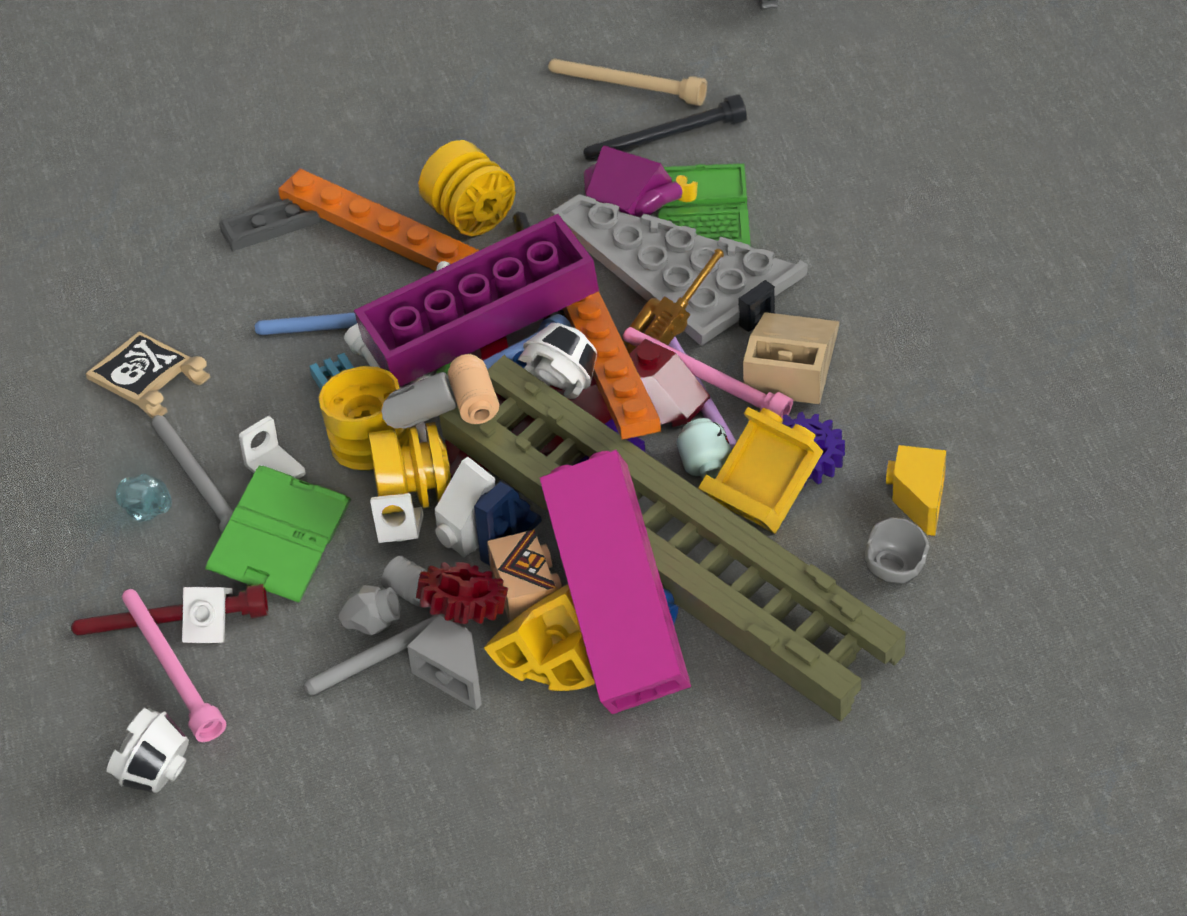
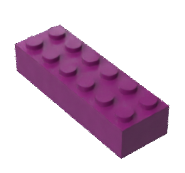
(477, 300)

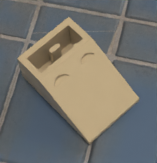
(790, 356)

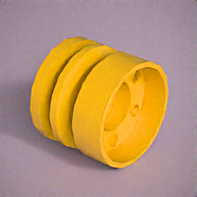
(466, 187)
(352, 409)
(409, 466)

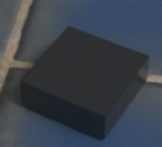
(755, 304)

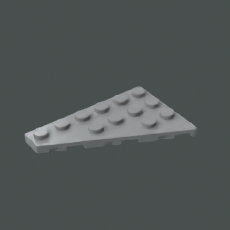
(667, 258)

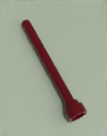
(249, 602)

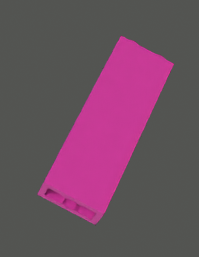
(614, 582)

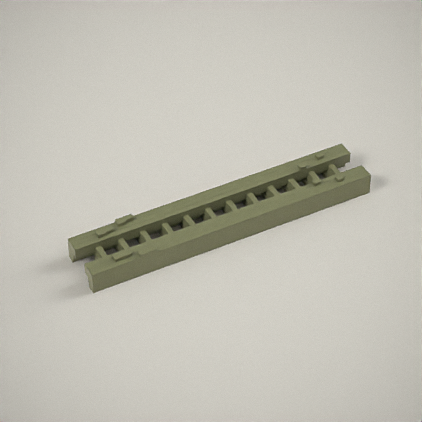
(694, 586)

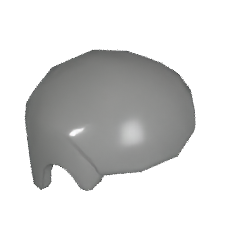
(896, 550)

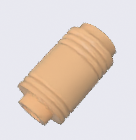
(473, 389)

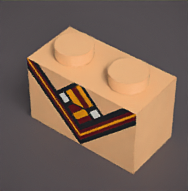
(524, 569)

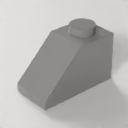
(447, 660)

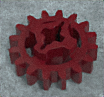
(461, 592)

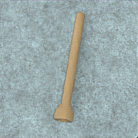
(691, 90)

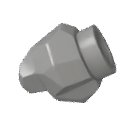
(370, 609)

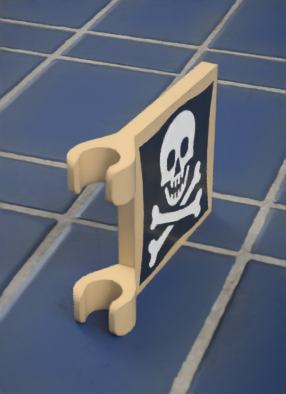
(144, 367)

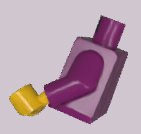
(634, 183)

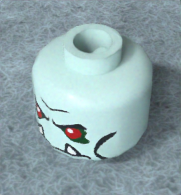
(703, 447)

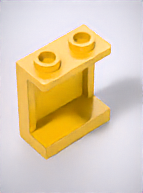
(764, 469)

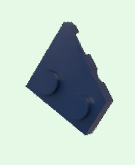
(502, 515)

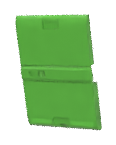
(719, 204)
(278, 533)

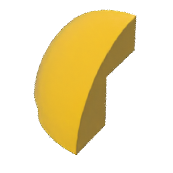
(545, 645)

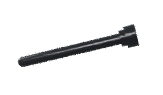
(730, 110)

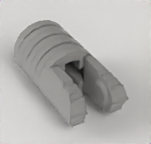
(403, 578)

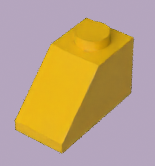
(918, 484)

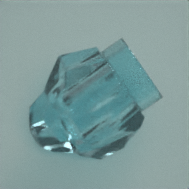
(143, 497)

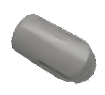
(419, 402)

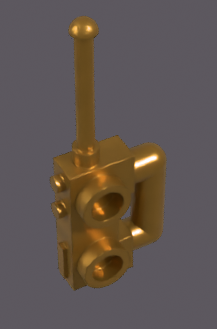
(670, 316)

